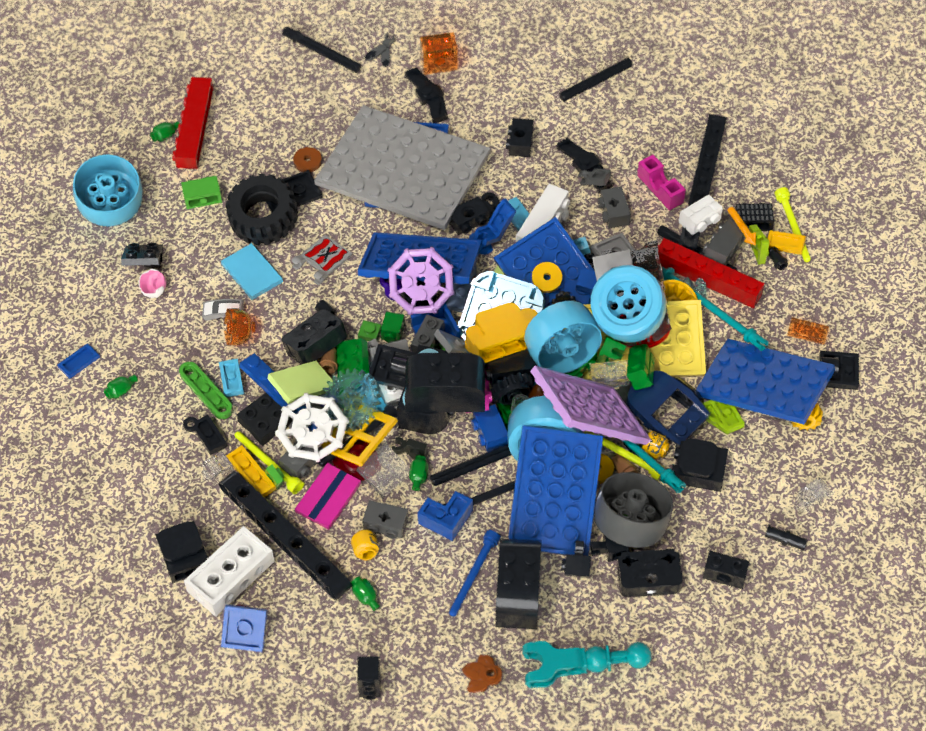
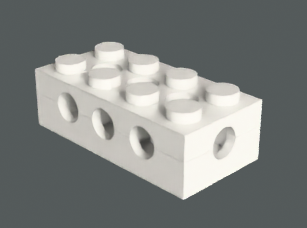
(229, 571)

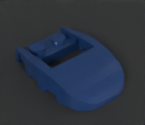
(648, 400)

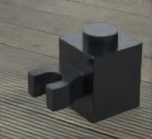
(609, 547)
(577, 564)

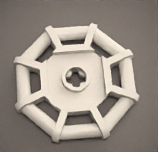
(318, 436)

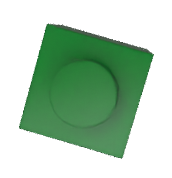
(392, 327)

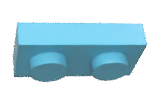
(521, 214)
(231, 378)

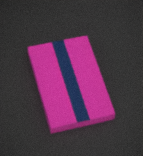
(328, 496)

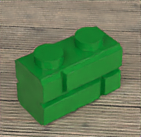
(640, 366)

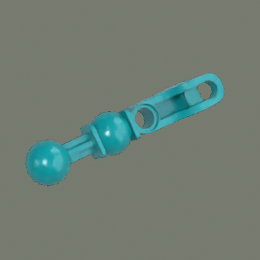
(577, 660)

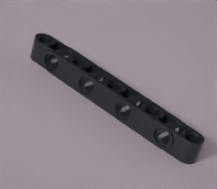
(285, 535)

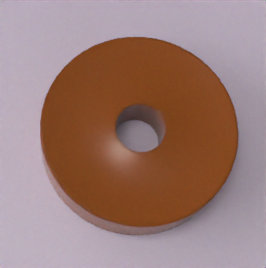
(307, 153)

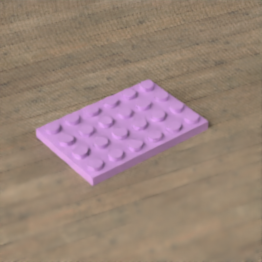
(590, 406)

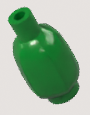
(163, 131)
(119, 386)
(418, 471)
(365, 592)

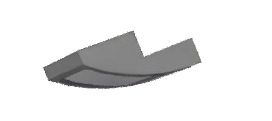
(217, 308)

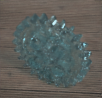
(351, 399)

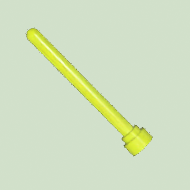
(783, 196)
(628, 455)
(293, 483)

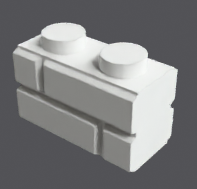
(700, 215)

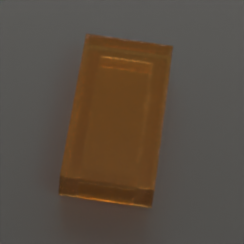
(807, 330)

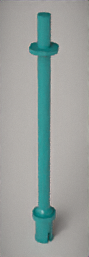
(749, 335)
(666, 475)

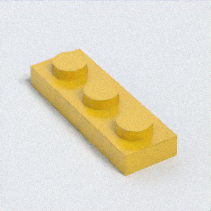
(251, 471)

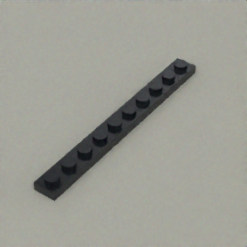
(704, 172)

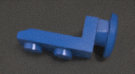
(495, 228)

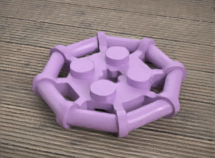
(410, 281)

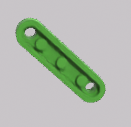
(206, 390)

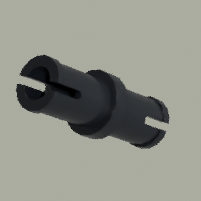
(786, 537)

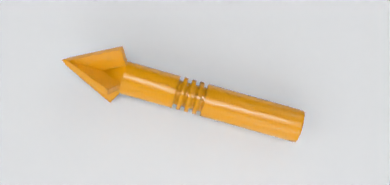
(750, 237)

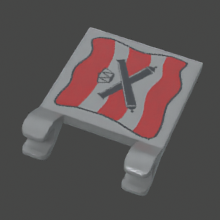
(324, 256)

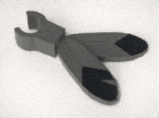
(382, 50)

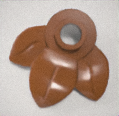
(479, 672)

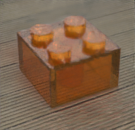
(438, 53)

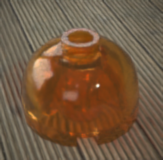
(238, 326)

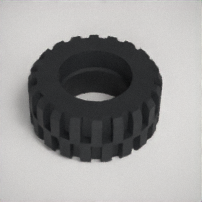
(257, 190)

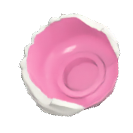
(152, 283)

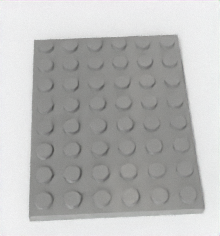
(403, 167)

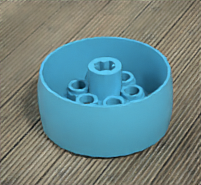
(107, 175)
(634, 327)
(569, 347)
(534, 413)

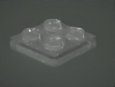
(384, 470)

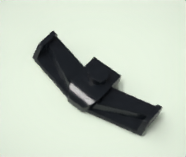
(428, 94)
(582, 159)

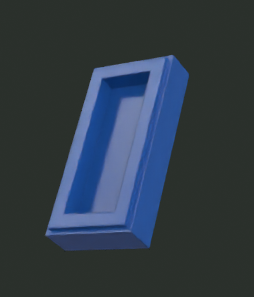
(78, 361)

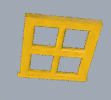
(373, 441)

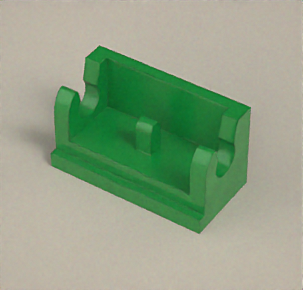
(612, 350)

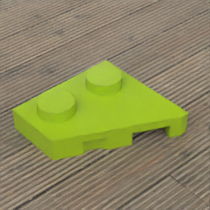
(762, 244)
(724, 416)

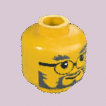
(657, 446)
(365, 544)

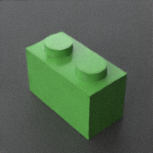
(201, 192)

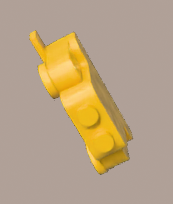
(499, 331)

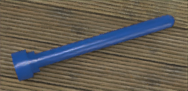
(490, 539)

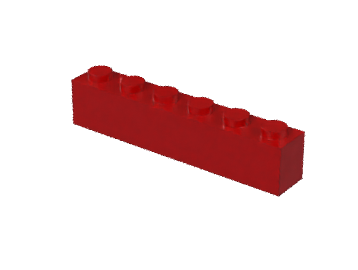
(193, 123)
(715, 275)

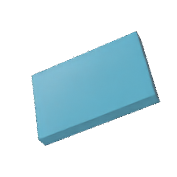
(251, 271)

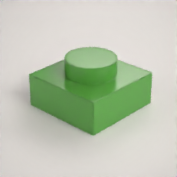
(369, 330)
(275, 475)

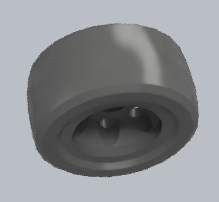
(636, 497)

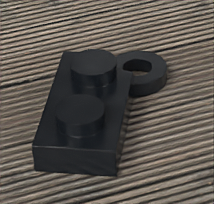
(207, 433)

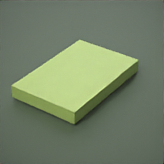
(301, 379)

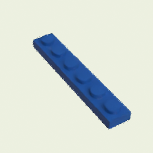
(259, 372)

